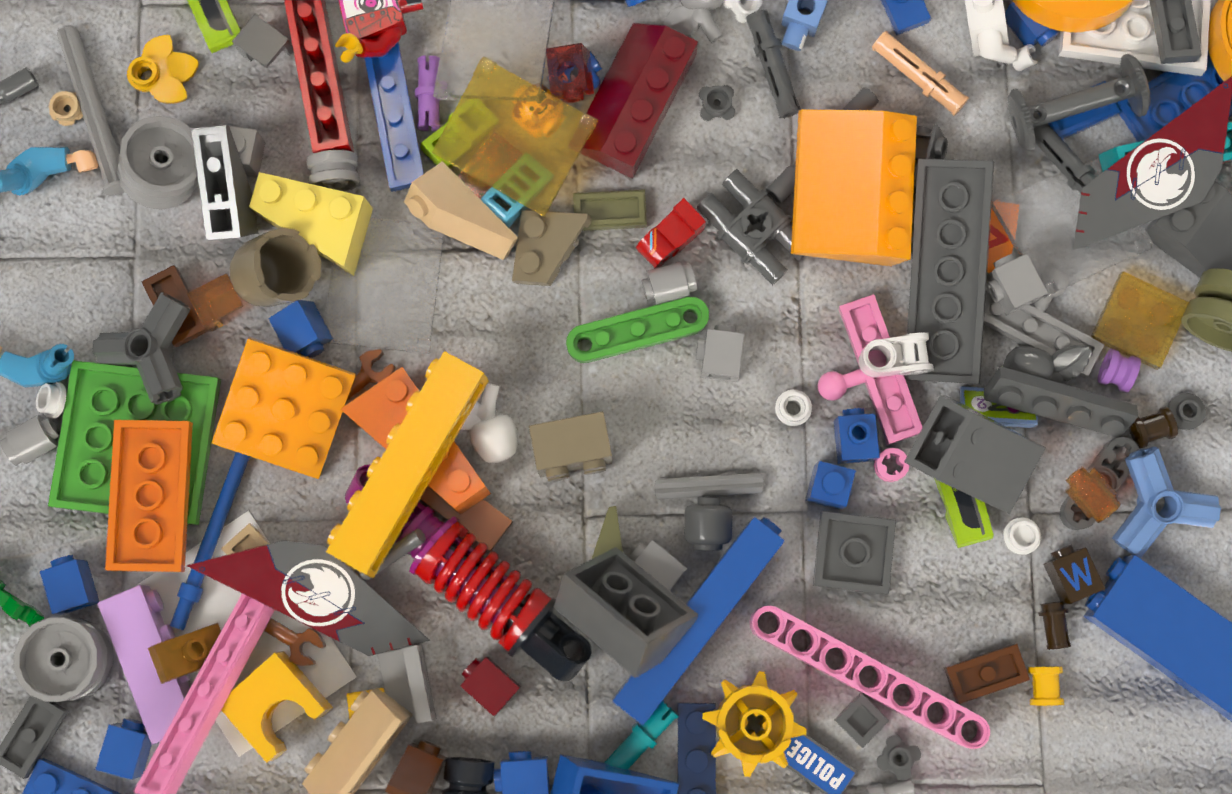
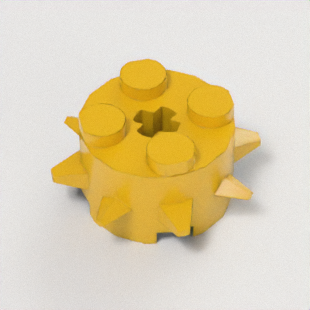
(776, 723)

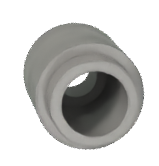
(669, 283)
(30, 440)

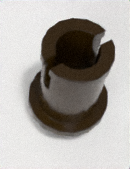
(1055, 625)

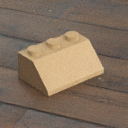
(357, 745)

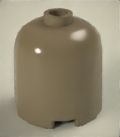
(275, 268)

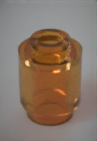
(1092, 494)

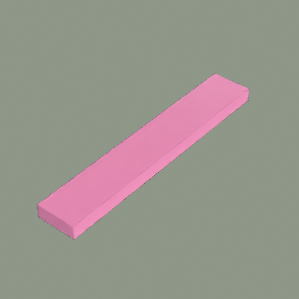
(205, 698)

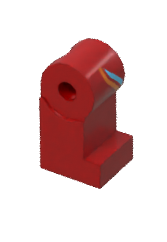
(671, 234)

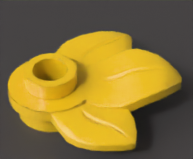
(168, 70)

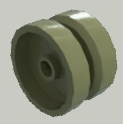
(1211, 312)

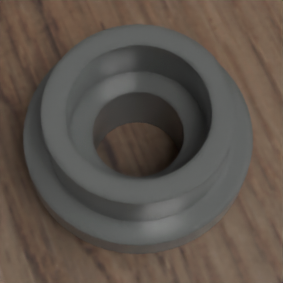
(1197, 405)

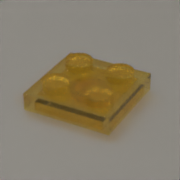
(1140, 320)

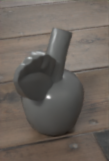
(1060, 367)

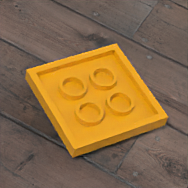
(283, 408)

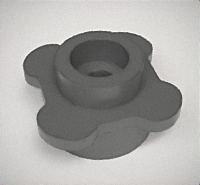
(721, 93)
(909, 756)

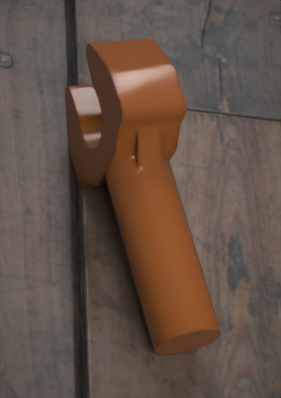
(366, 373)
(295, 641)

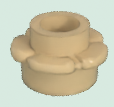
(57, 108)

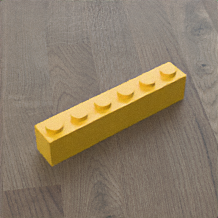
(407, 464)

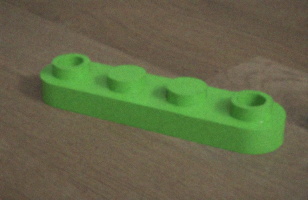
(637, 329)

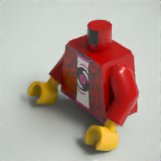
(373, 26)

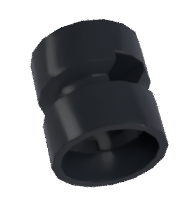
(468, 775)

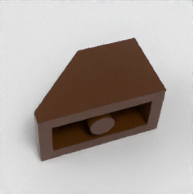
(417, 769)

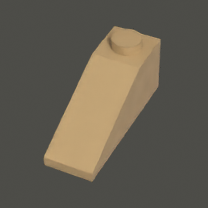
(458, 212)

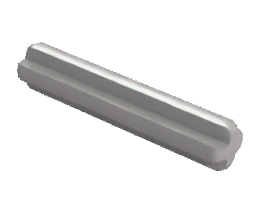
(709, 486)

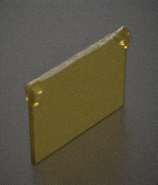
(514, 136)

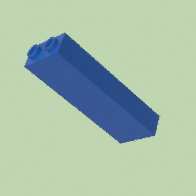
(712, 603)
(1167, 629)

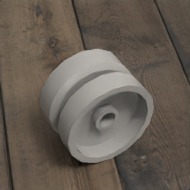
(158, 163)
(41, 652)

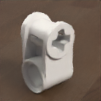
(903, 356)

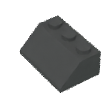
(624, 610)

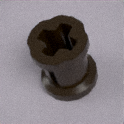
(1154, 427)

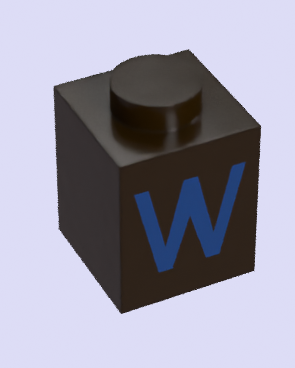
(1073, 574)

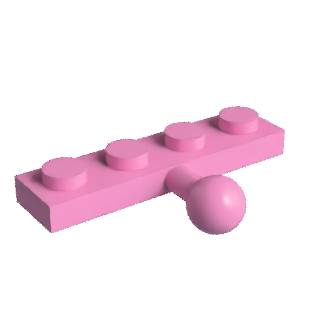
(888, 393)

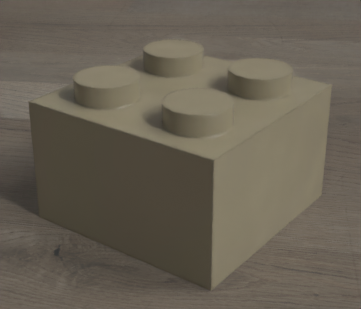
(571, 446)

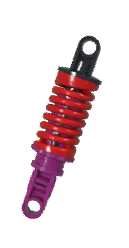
(488, 592)

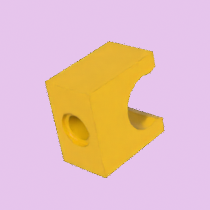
(256, 698)

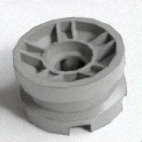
(334, 169)

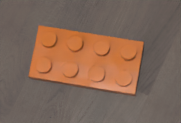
(149, 496)

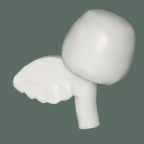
(491, 435)

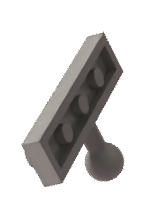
(1037, 329)

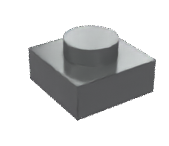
(861, 720)

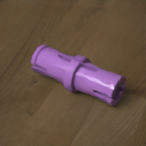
(427, 104)

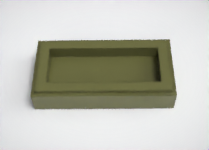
(612, 209)

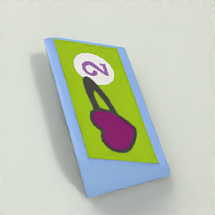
(974, 398)

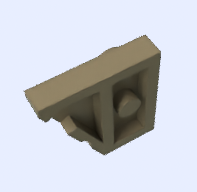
(545, 245)

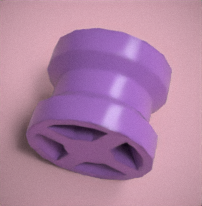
(1119, 370)

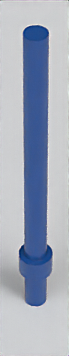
(190, 591)

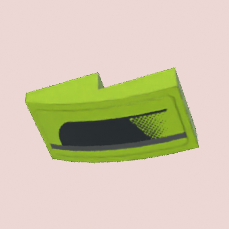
(215, 22)
(965, 516)

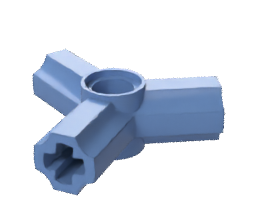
(1180, 507)

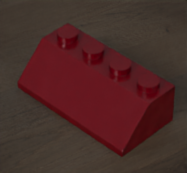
(637, 95)

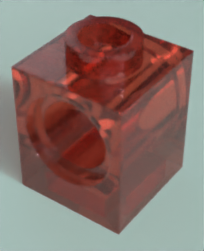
(562, 58)

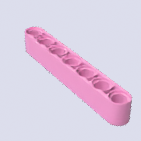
(886, 681)

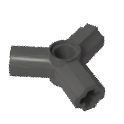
(148, 348)

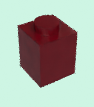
(489, 684)

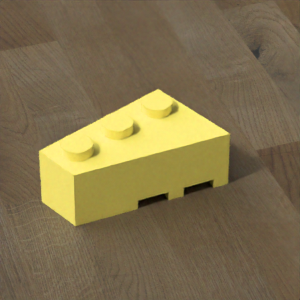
(322, 215)

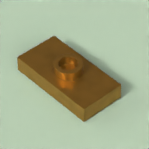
(183, 653)

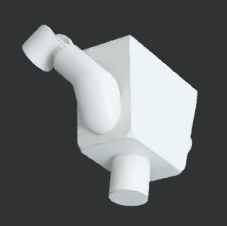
(990, 35)

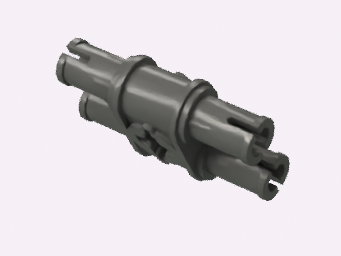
(733, 228)

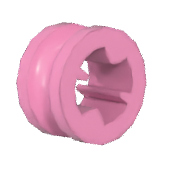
(881, 469)

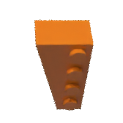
(384, 407)

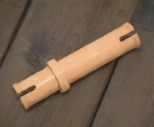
(920, 73)

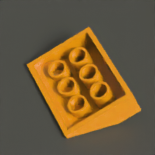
(854, 185)

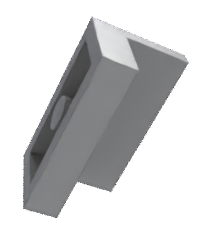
(408, 682)

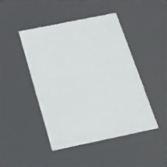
(215, 607)

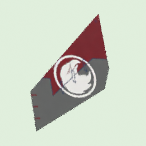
(1160, 174)
(316, 591)

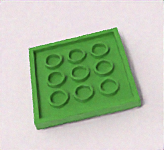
(109, 393)

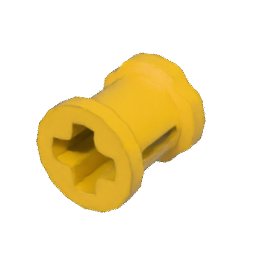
(1046, 685)

